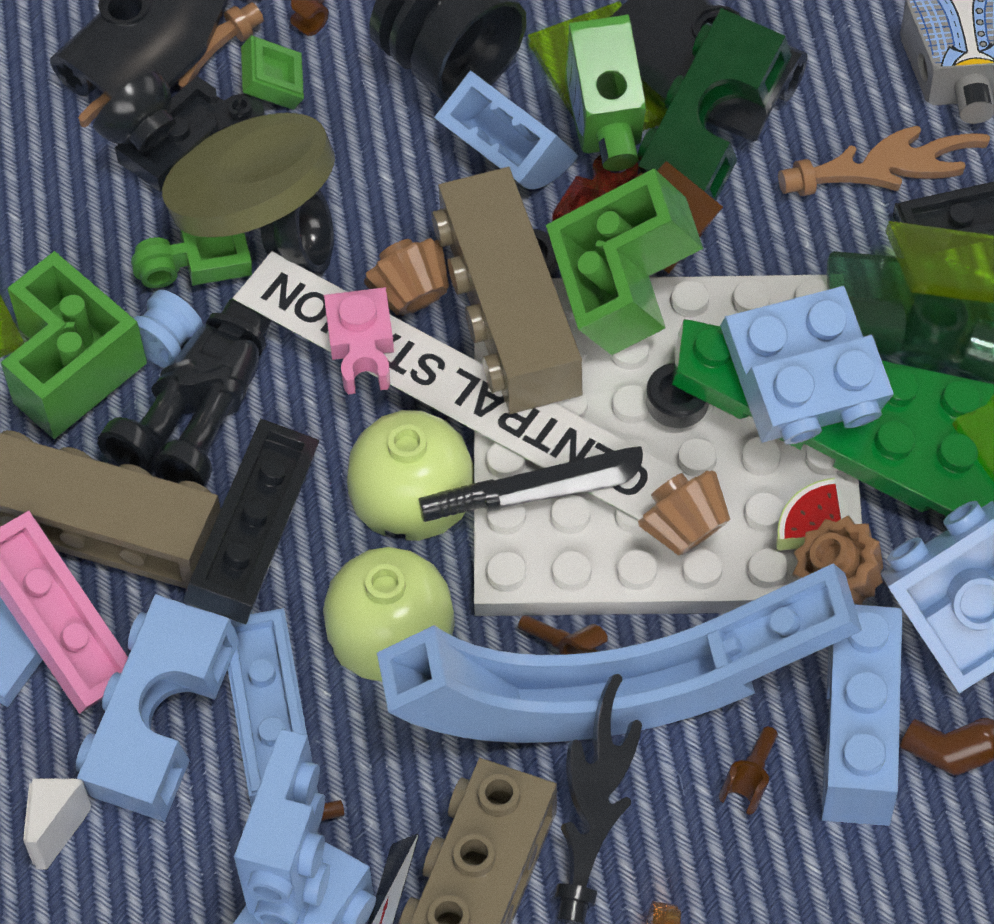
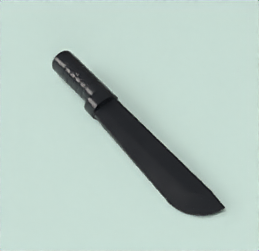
(550, 482)

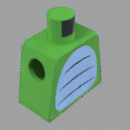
(606, 89)

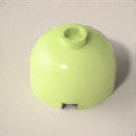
(397, 464)
(381, 602)

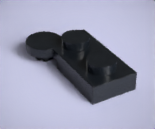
(197, 117)

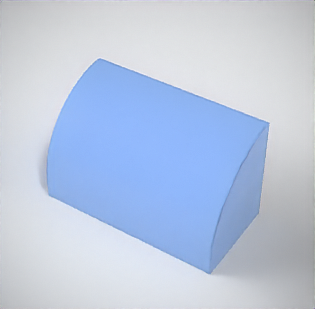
(505, 133)

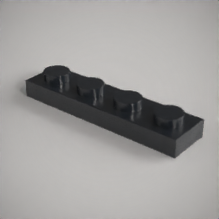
(251, 522)

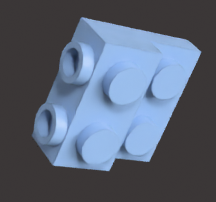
(806, 366)
(950, 592)
(280, 843)

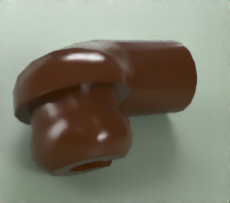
(954, 751)

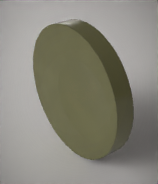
(248, 175)

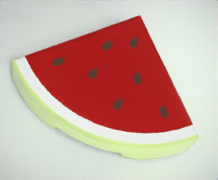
(807, 512)

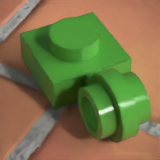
(206, 257)

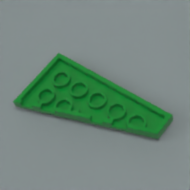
(903, 453)

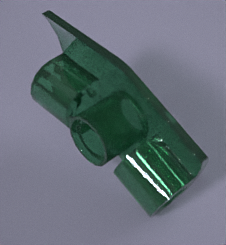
(915, 326)

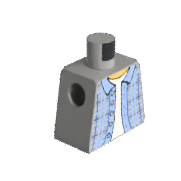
(952, 53)

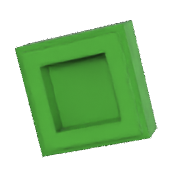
(272, 72)

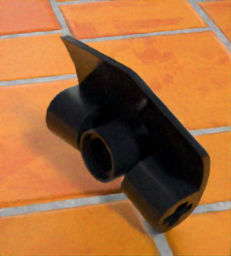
(137, 39)
(664, 45)

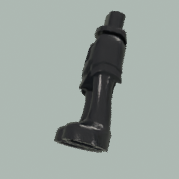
(204, 380)

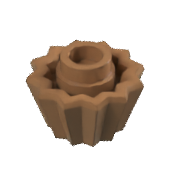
(411, 273)
(686, 511)
(850, 549)

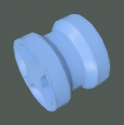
(166, 326)

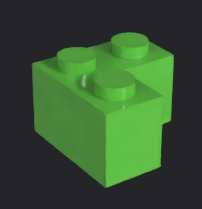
(613, 249)
(76, 347)

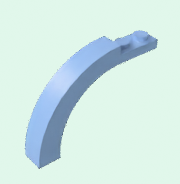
(555, 698)

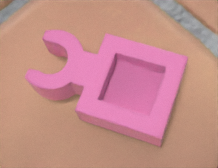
(360, 334)

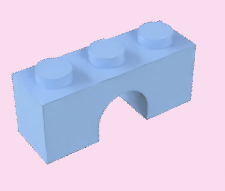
(171, 653)
(864, 720)

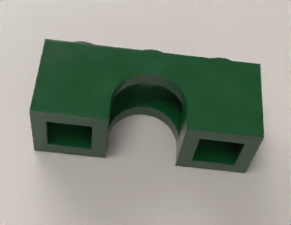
(730, 62)

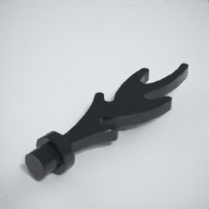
(590, 791)

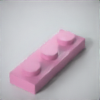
(56, 613)

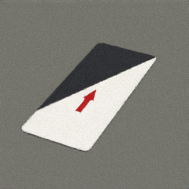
(393, 881)

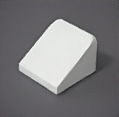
(53, 816)

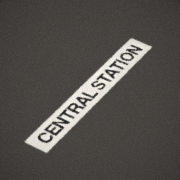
(455, 385)

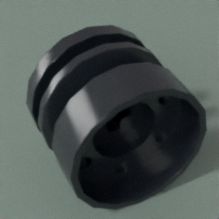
(449, 38)

